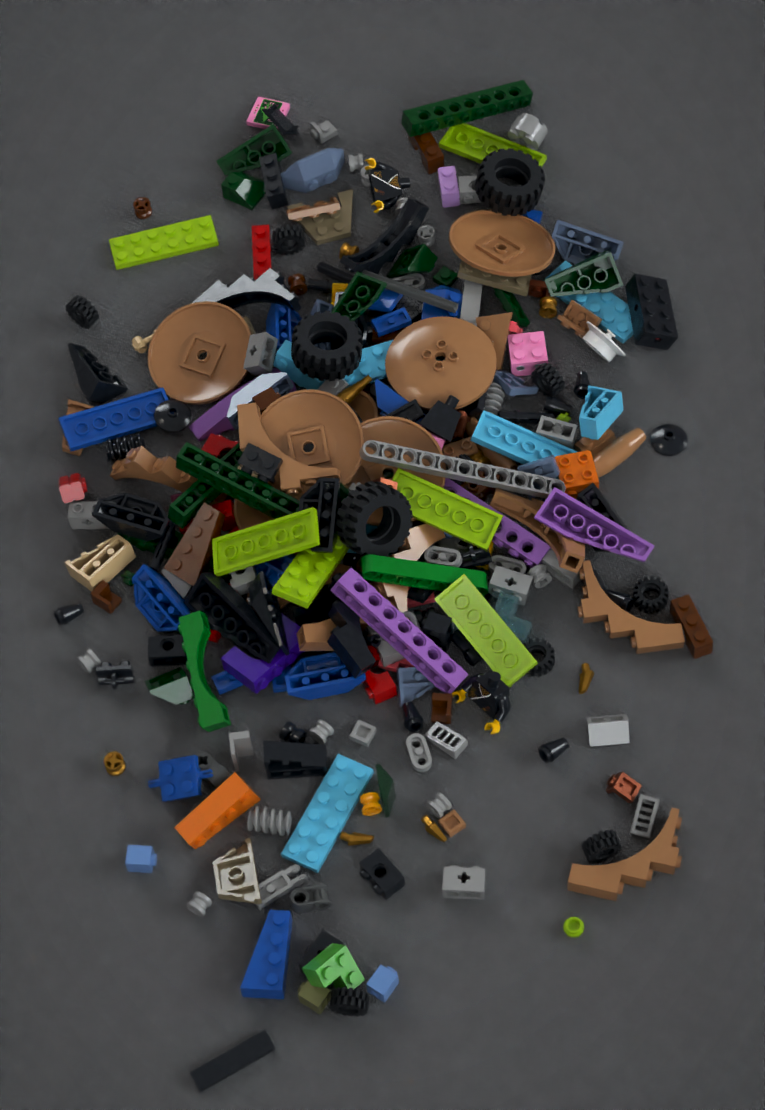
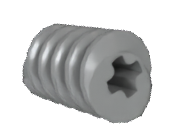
(493, 400)
(271, 821)

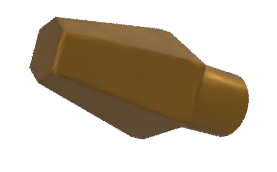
(585, 678)
(433, 828)
(356, 838)

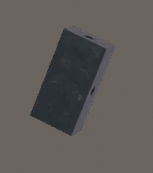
(651, 312)

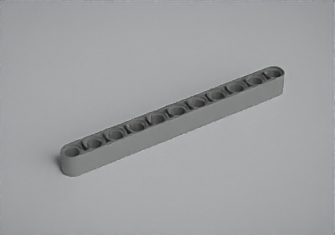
(453, 469)

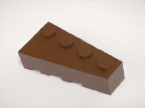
(195, 547)

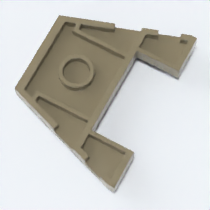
(332, 226)

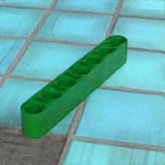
(418, 573)

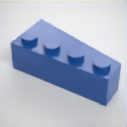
(269, 963)

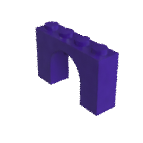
(257, 673)

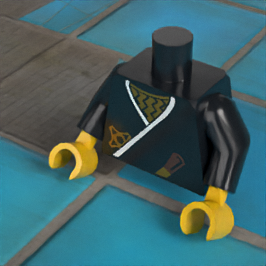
(385, 184)
(490, 695)

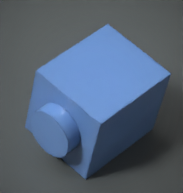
(140, 859)
(383, 982)

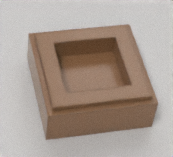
(452, 823)

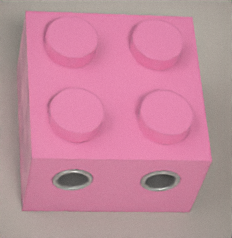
(526, 352)

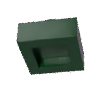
(445, 277)

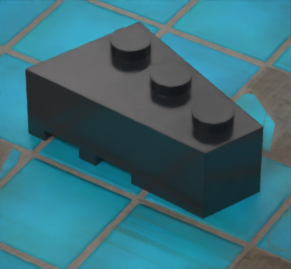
(294, 760)

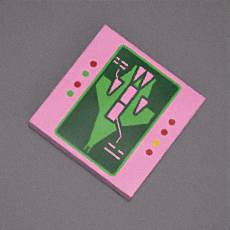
(258, 118)

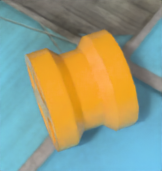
(370, 804)

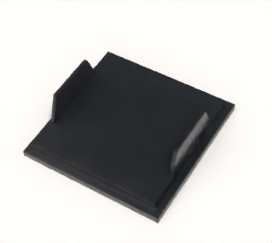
(280, 120)

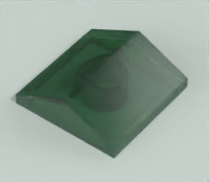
(386, 788)

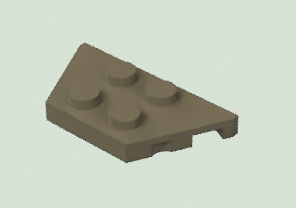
(237, 875)

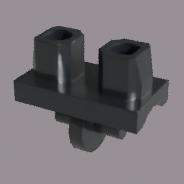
(474, 557)
(115, 675)

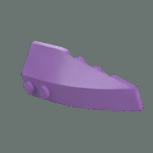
(215, 419)
(589, 527)

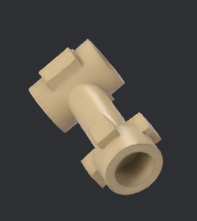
(141, 344)

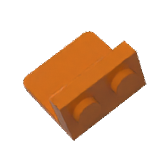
(577, 471)

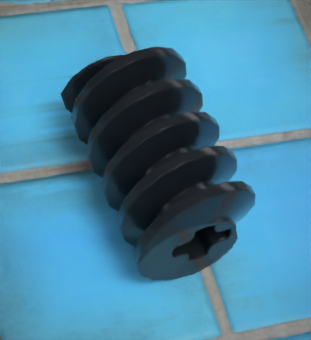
(122, 448)

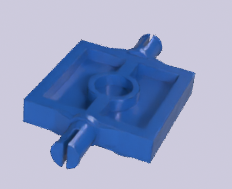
(180, 778)

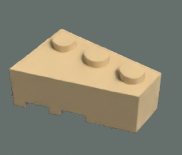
(102, 562)

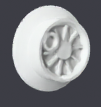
(602, 342)

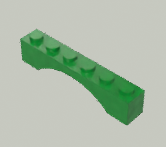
(195, 633)

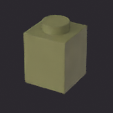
(314, 997)

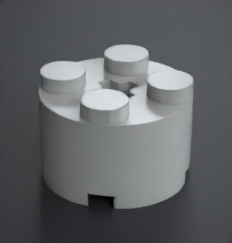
(527, 131)

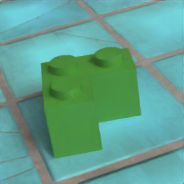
(334, 966)

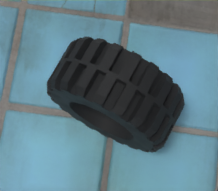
(506, 198)
(326, 363)
(357, 510)

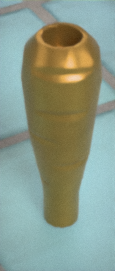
(352, 391)

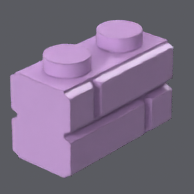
(448, 186)

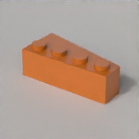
(217, 811)

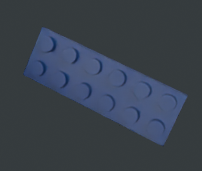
(111, 419)

